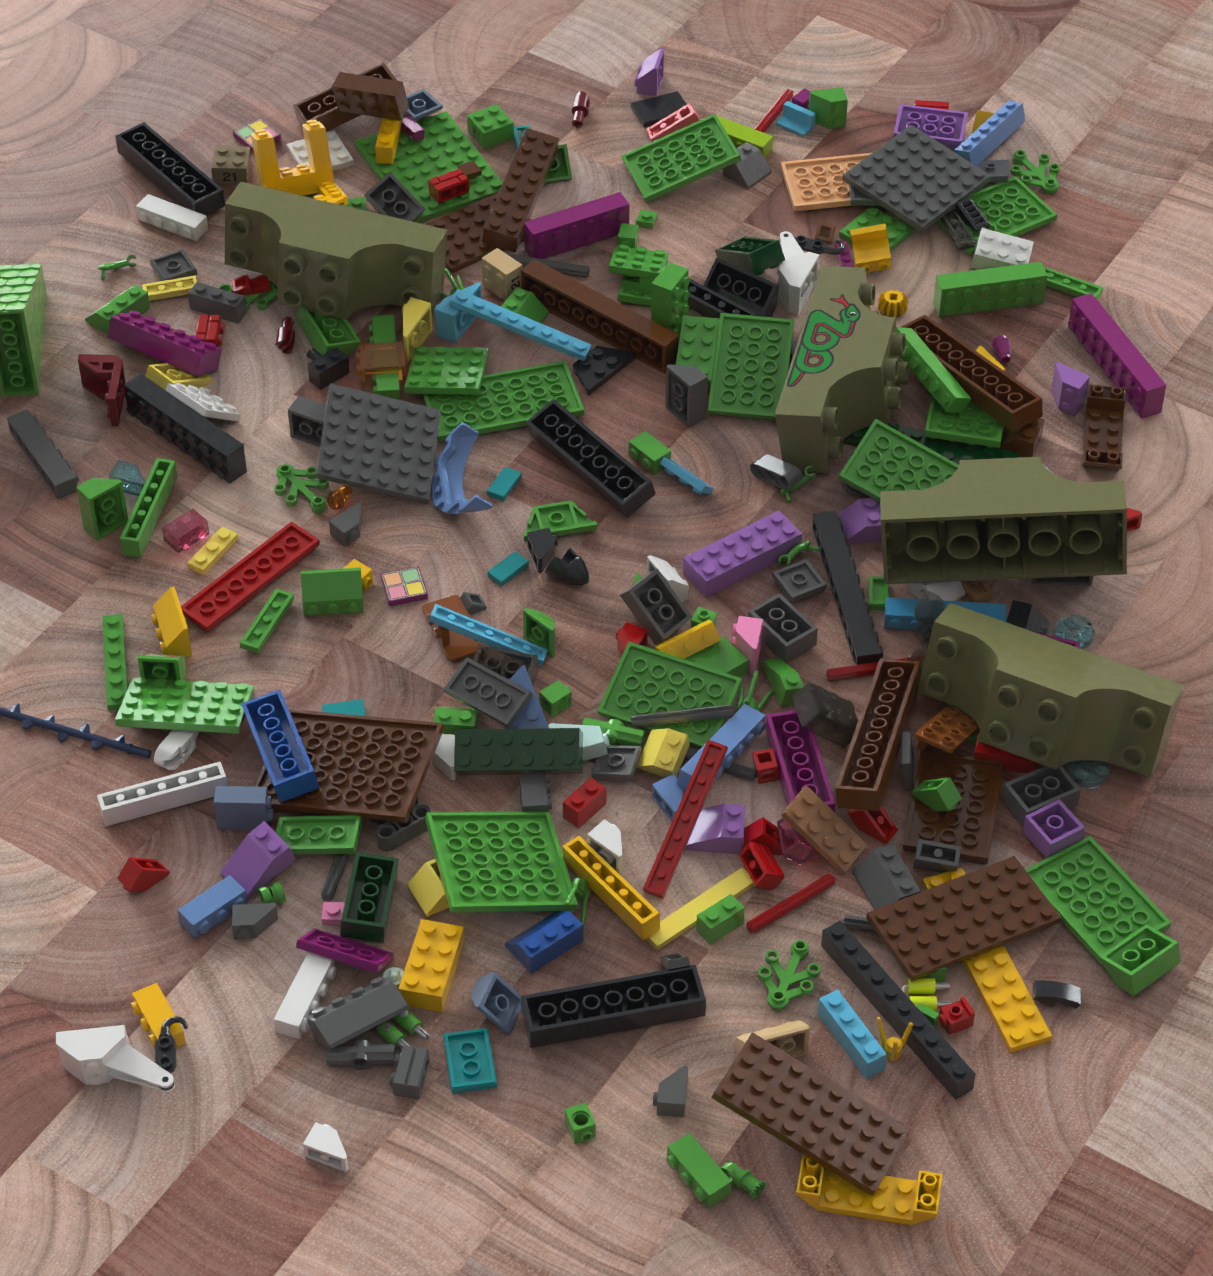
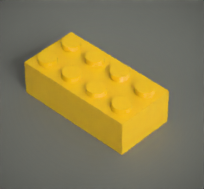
(432, 965)

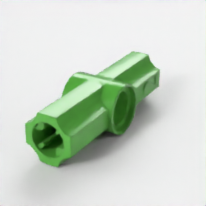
(618, 733)

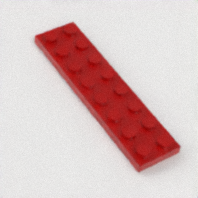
(249, 576)

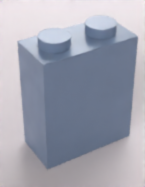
(242, 807)

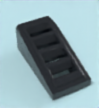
(967, 210)

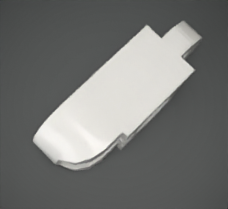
(175, 749)

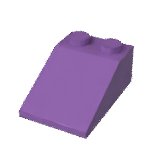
(719, 830)
(258, 859)

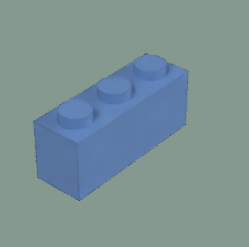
(211, 906)

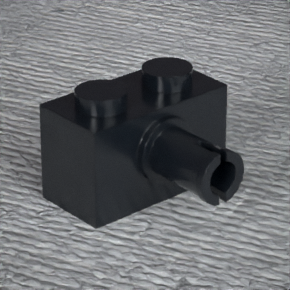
(327, 367)

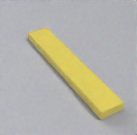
(686, 916)

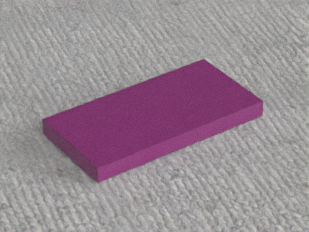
(345, 950)

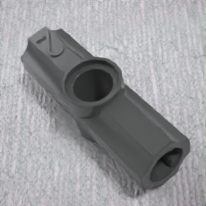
(361, 1054)

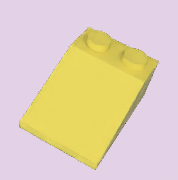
(416, 325)
(168, 374)

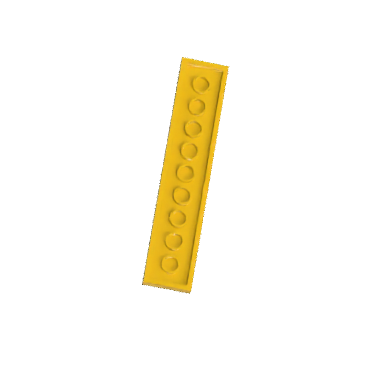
(1002, 990)

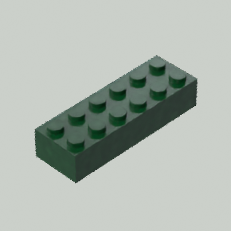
(518, 751)

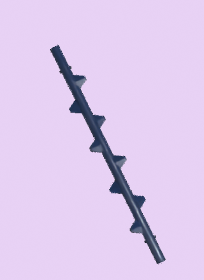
(81, 733)

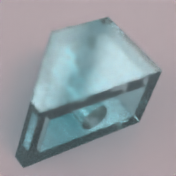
(130, 477)

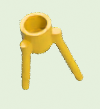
(893, 1045)

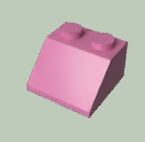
(748, 639)

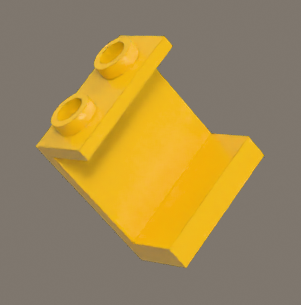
(871, 248)

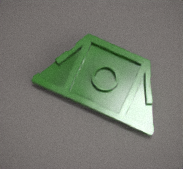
(561, 518)

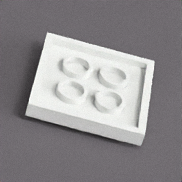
(339, 154)
(203, 402)

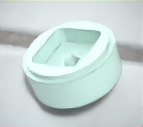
(395, 975)

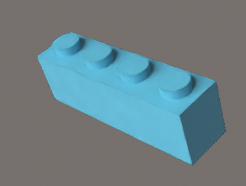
(852, 1034)

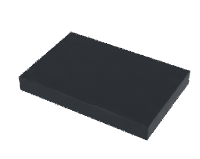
(657, 108)

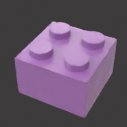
(1053, 828)

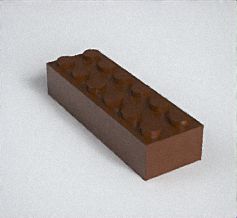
(324, 106)

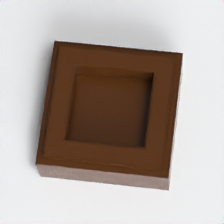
(470, 169)

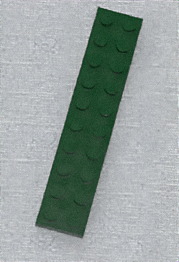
(951, 450)

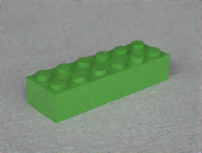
(990, 289)

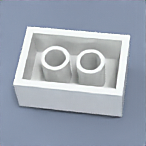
(1000, 250)

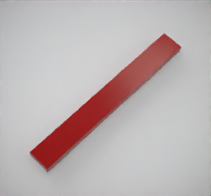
(685, 819)

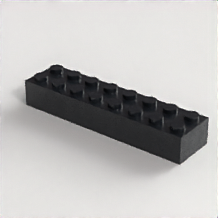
(169, 169)
(185, 428)
(590, 458)
(613, 1006)

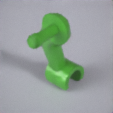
(116, 265)
(806, 477)
(804, 546)

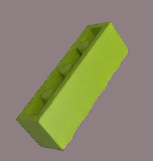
(741, 134)

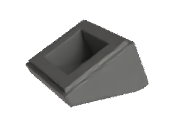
(473, 602)

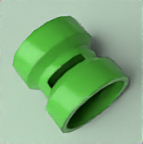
(272, 894)

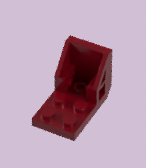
(105, 379)

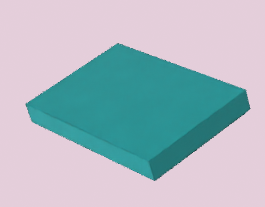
(469, 1060)

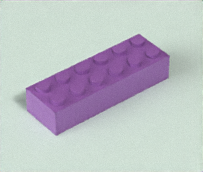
(741, 554)

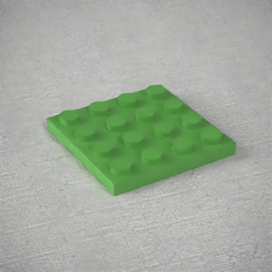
(446, 370)
(970, 427)

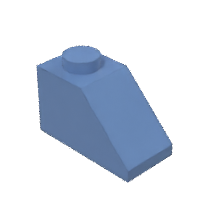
(668, 795)

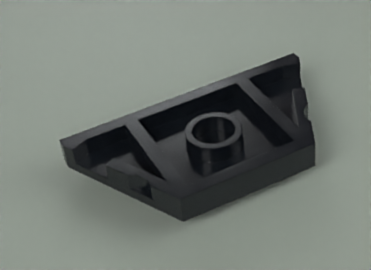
(601, 366)

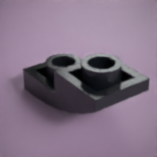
(1052, 991)

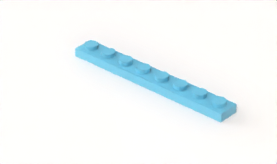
(520, 325)

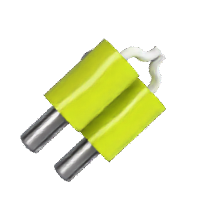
(926, 986)

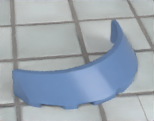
(448, 478)

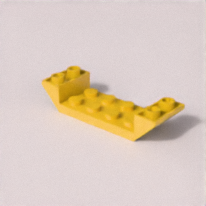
(894, 1200)

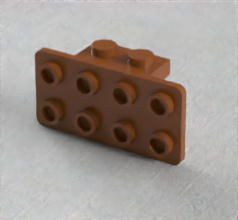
(453, 644)
(946, 730)

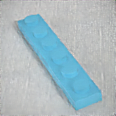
(484, 633)

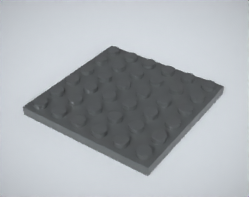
(916, 178)
(378, 443)

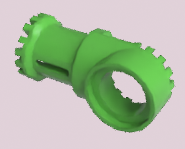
(744, 1179)

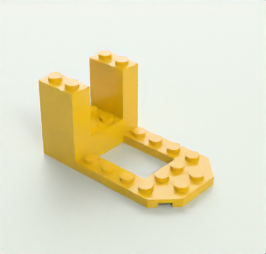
(302, 179)

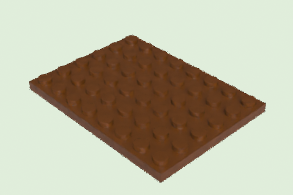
(361, 764)

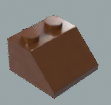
(1023, 440)

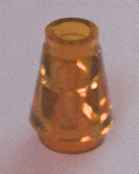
(339, 497)

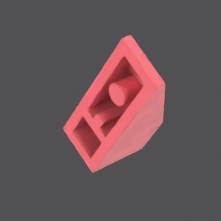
(679, 119)

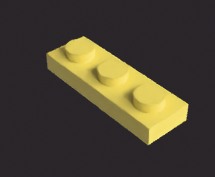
(169, 288)
(212, 550)

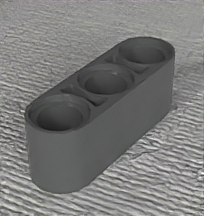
(776, 471)
(394, 834)

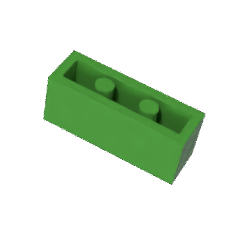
(698, 1170)

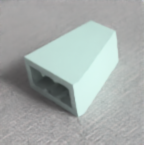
(593, 740)

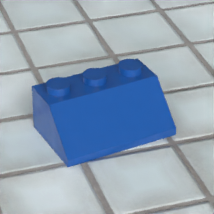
(546, 940)

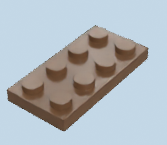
(824, 830)

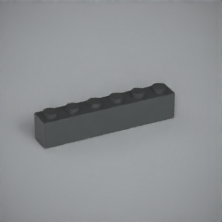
(43, 454)

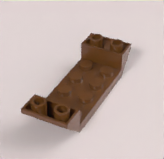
(1104, 427)

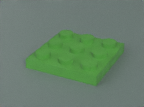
(896, 230)
(638, 261)

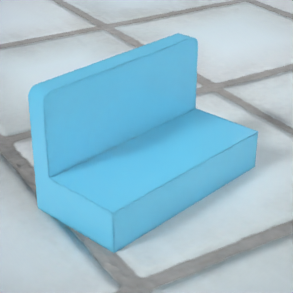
(796, 119)

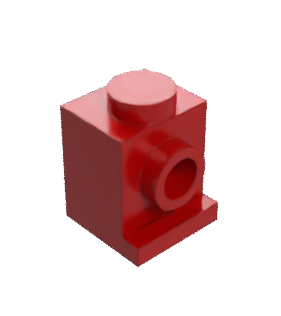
(765, 766)
(956, 1016)

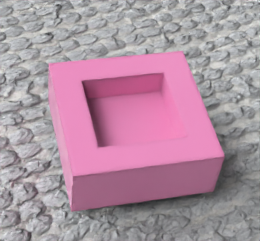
(332, 913)

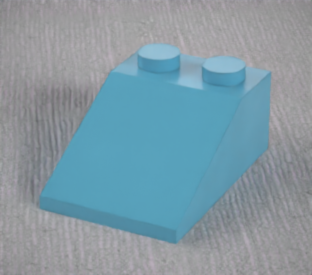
(453, 322)

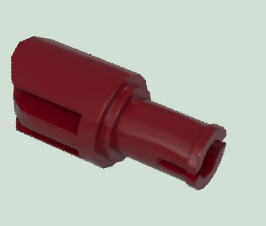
(580, 108)
(286, 335)

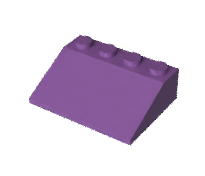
(940, 124)

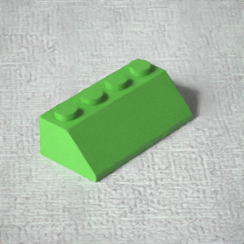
(327, 332)

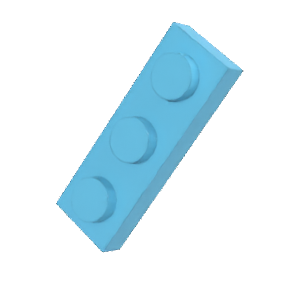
(686, 476)

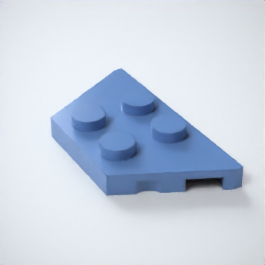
(532, 713)

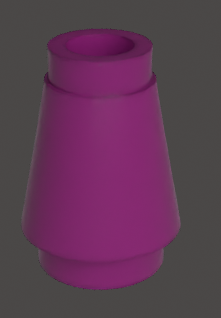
(1002, 348)

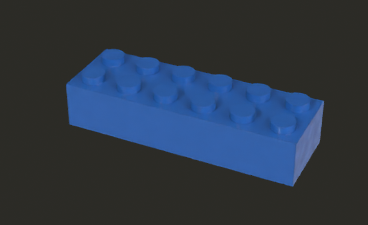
(280, 746)

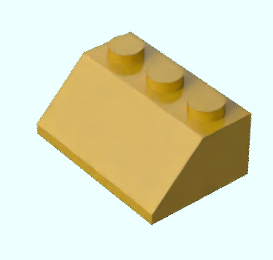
(171, 625)

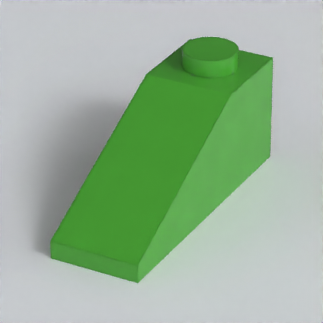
(783, 680)

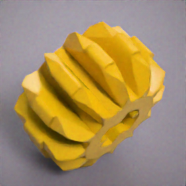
(893, 303)

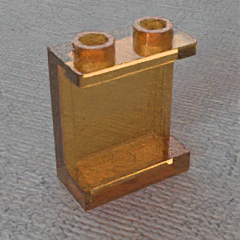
(381, 358)

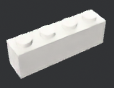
(172, 217)
(304, 995)

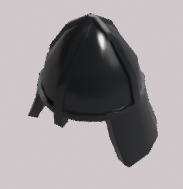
(569, 569)

